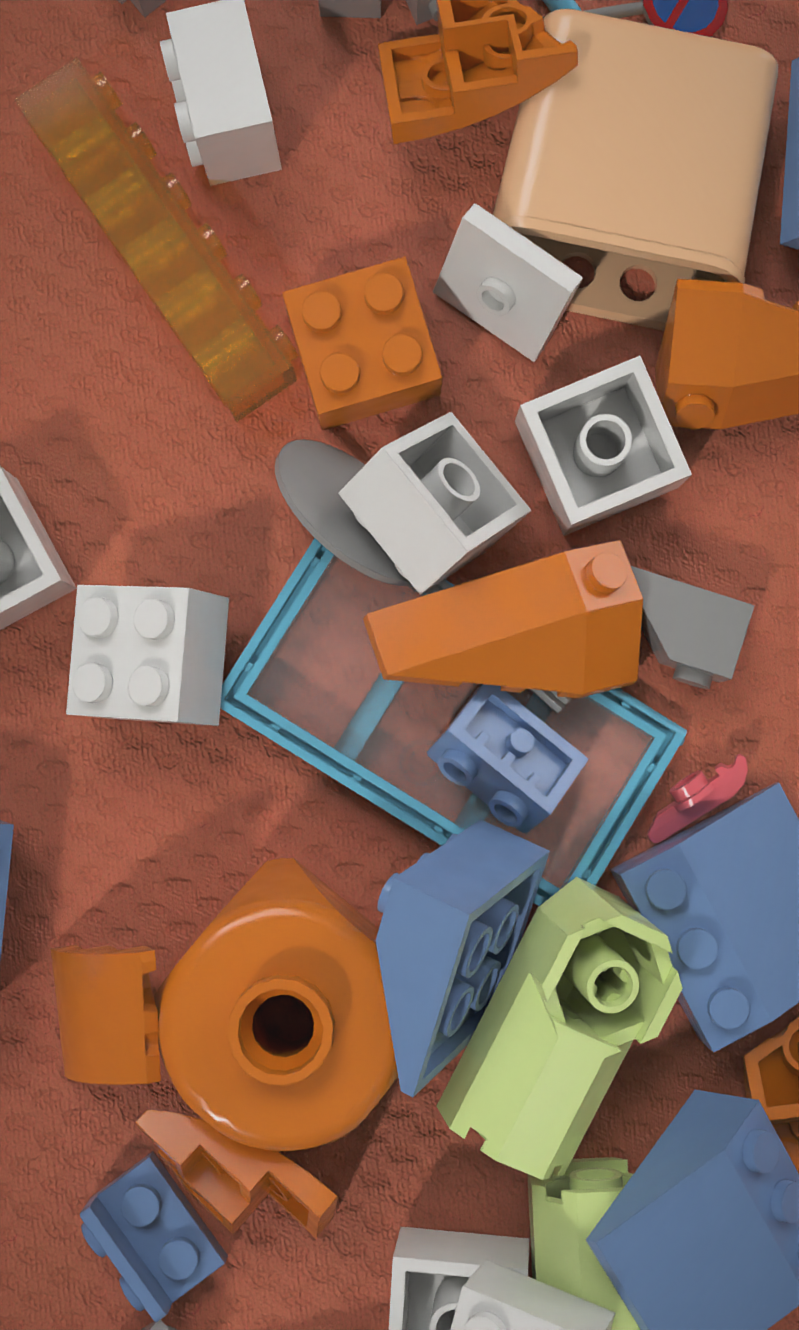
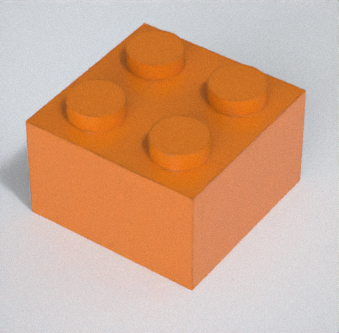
(363, 343)

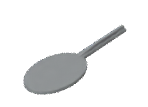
(310, 481)

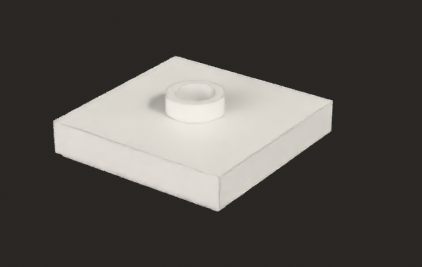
(505, 282)

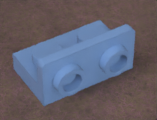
(507, 758)
(151, 1236)

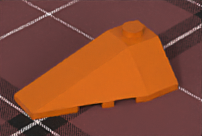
(727, 356)
(536, 626)

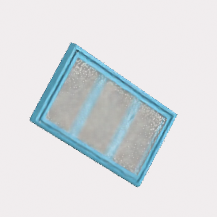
(321, 695)

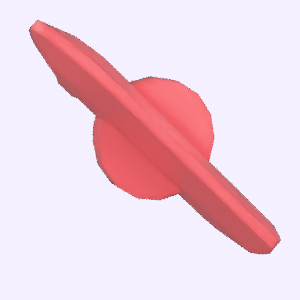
(697, 796)

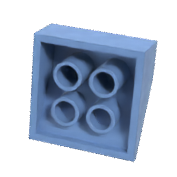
(729, 913)
(449, 941)
(707, 1223)

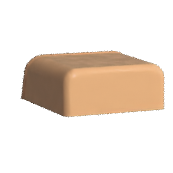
(641, 159)

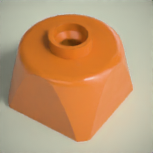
(270, 940)

